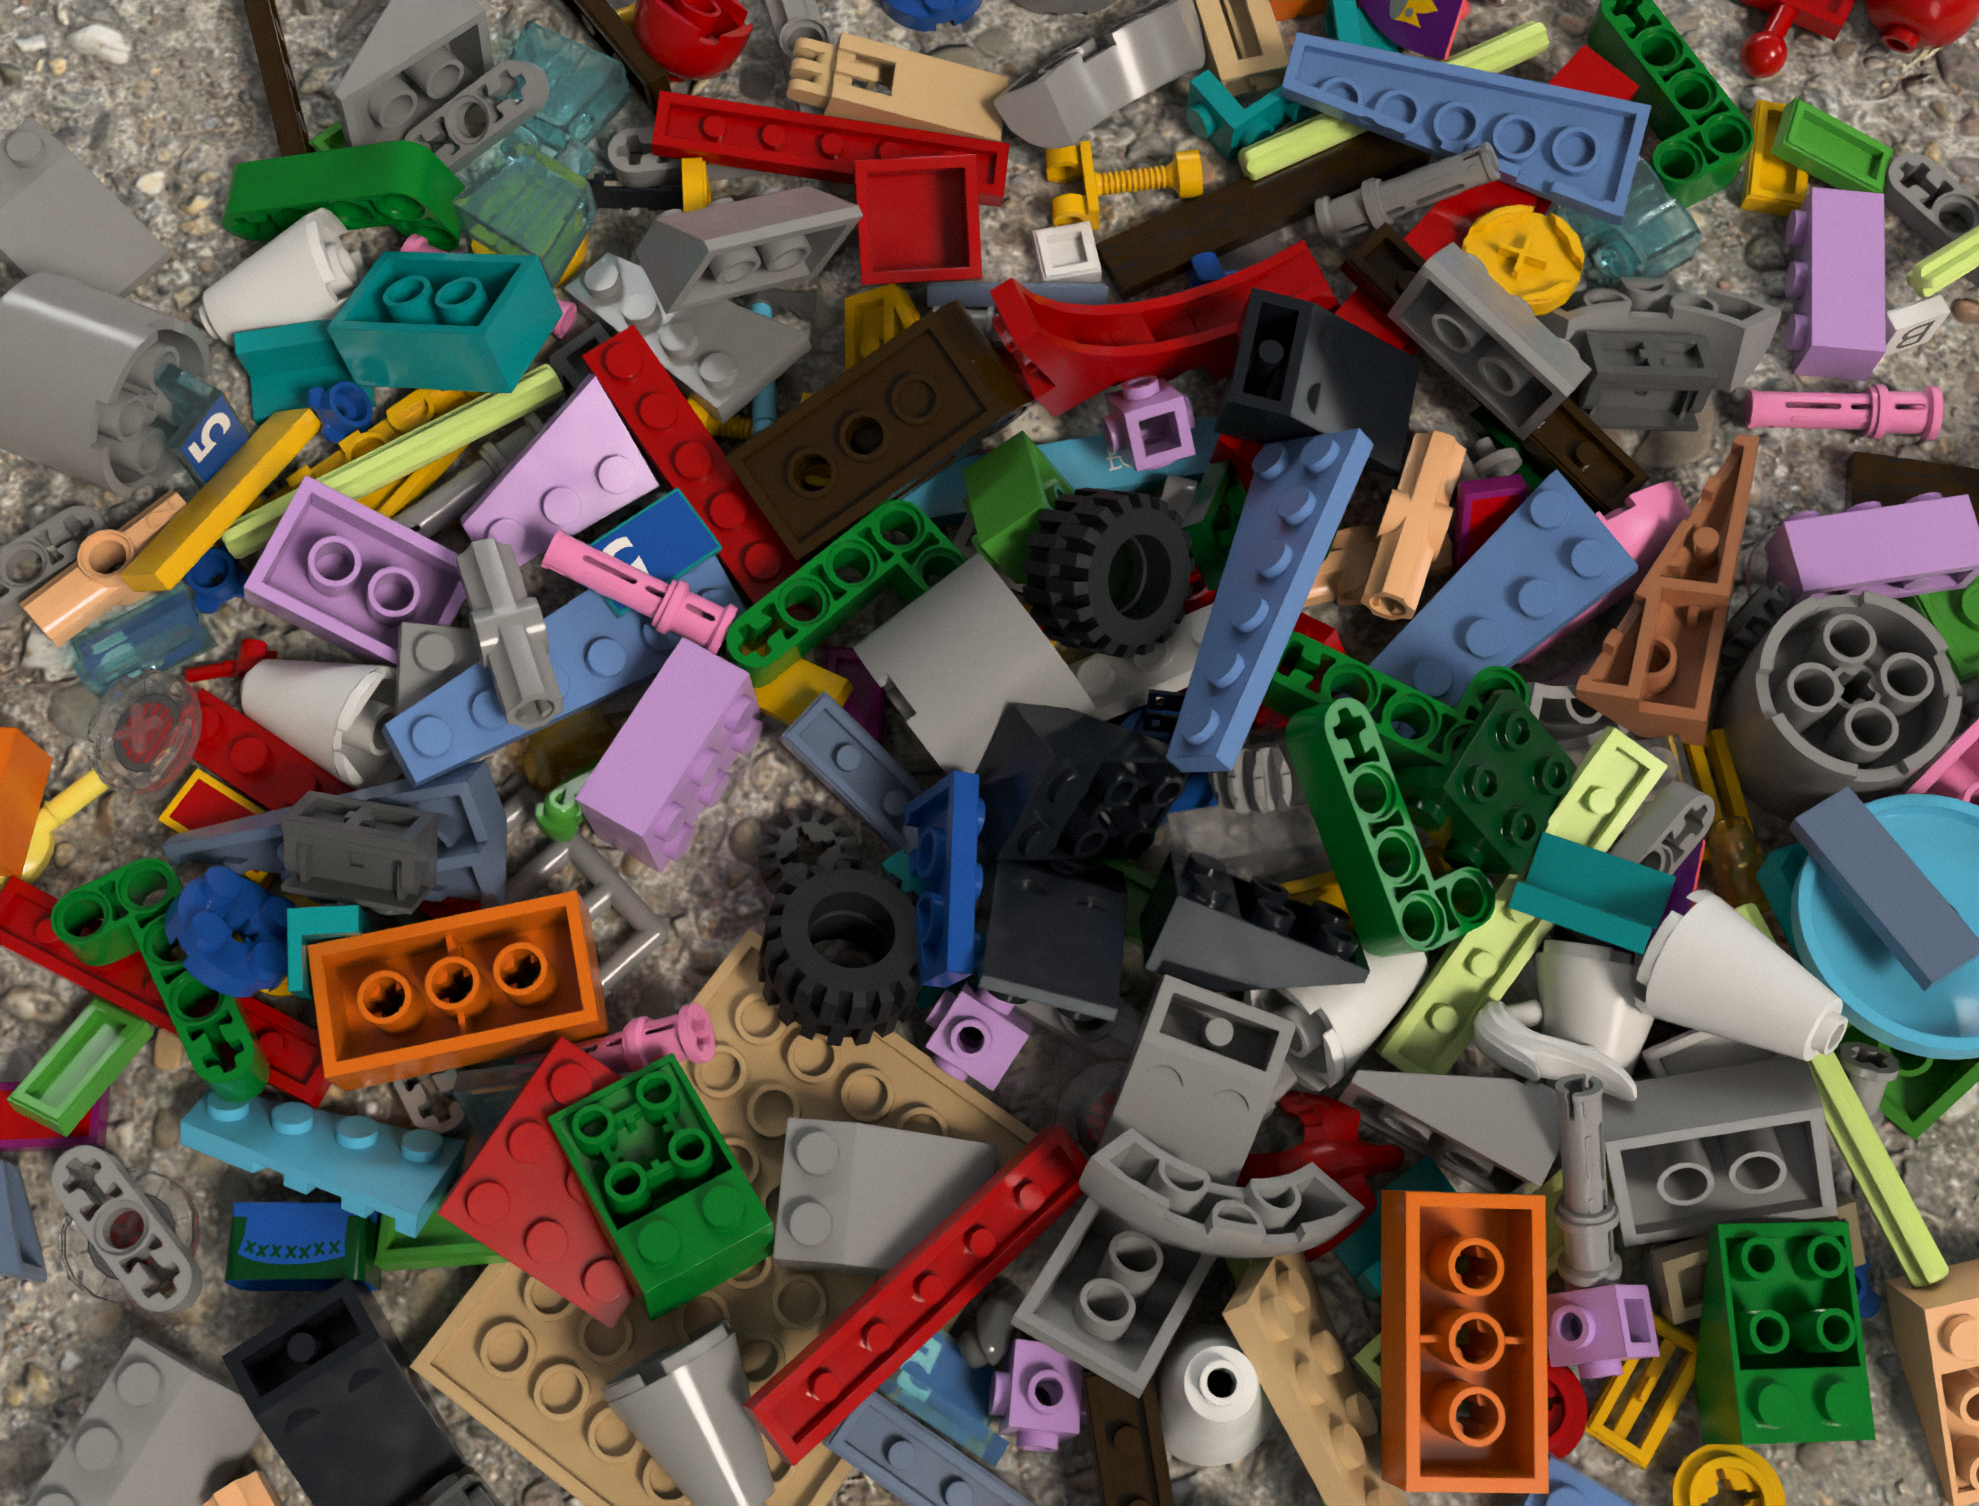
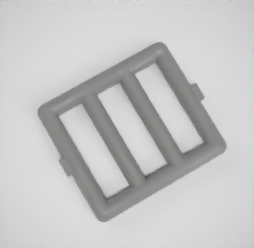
(607, 891)

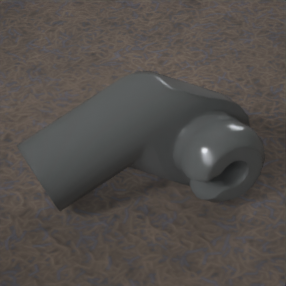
(993, 1332)

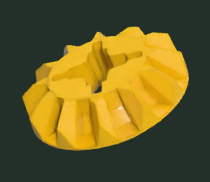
(1737, 1467)

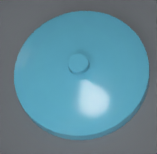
(1860, 969)

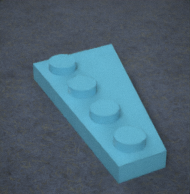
(349, 1156)

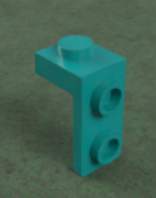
(1230, 127)

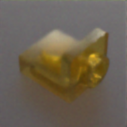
(568, 743)

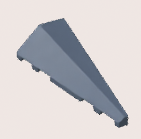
(468, 835)

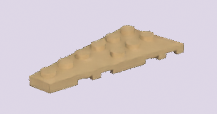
(1309, 1381)

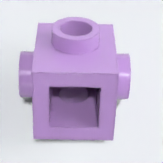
(1166, 425)
(978, 1056)
(1600, 1328)
(1012, 1396)

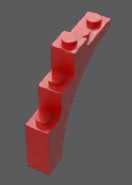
(1082, 349)

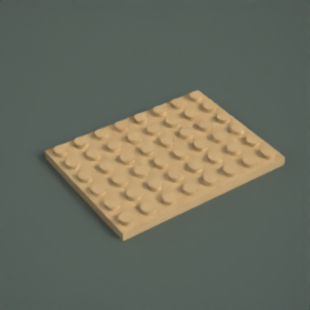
(537, 1361)

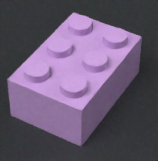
(353, 574)
(672, 756)

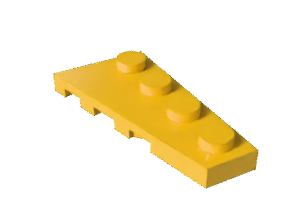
(403, 417)

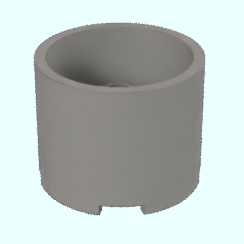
(84, 381)
(963, 661)
(1797, 735)

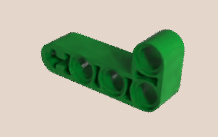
(1690, 113)
(360, 185)
(837, 600)
(1437, 725)
(1373, 840)
(135, 927)

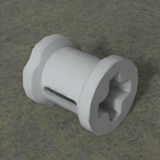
(1868, 1072)

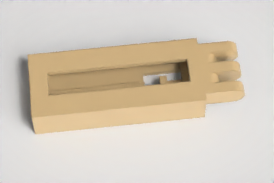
(1243, 45)
(923, 88)

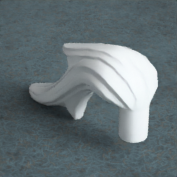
(1507, 1041)

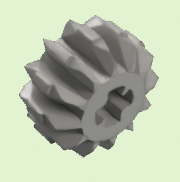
(1261, 776)

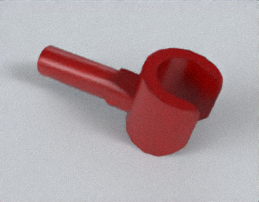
(249, 654)

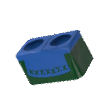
(300, 1247)

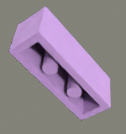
(1837, 284)
(1885, 550)

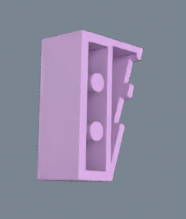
(564, 478)

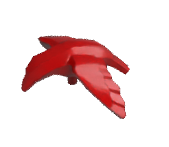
(1335, 1148)

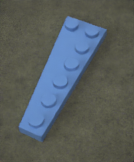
(1545, 136)
(1273, 561)
(1509, 596)
(591, 659)

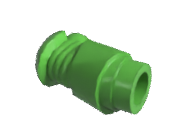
(560, 812)

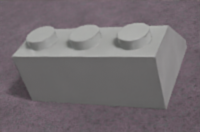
(743, 245)
(1488, 340)
(1719, 1151)
(153, 1436)

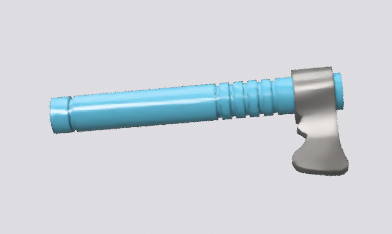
(769, 304)

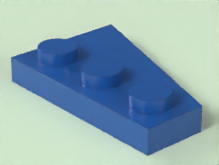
(946, 860)

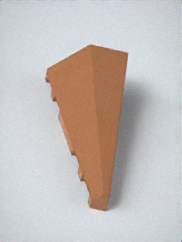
(1667, 650)

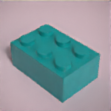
(446, 321)

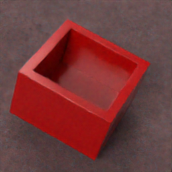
(918, 220)

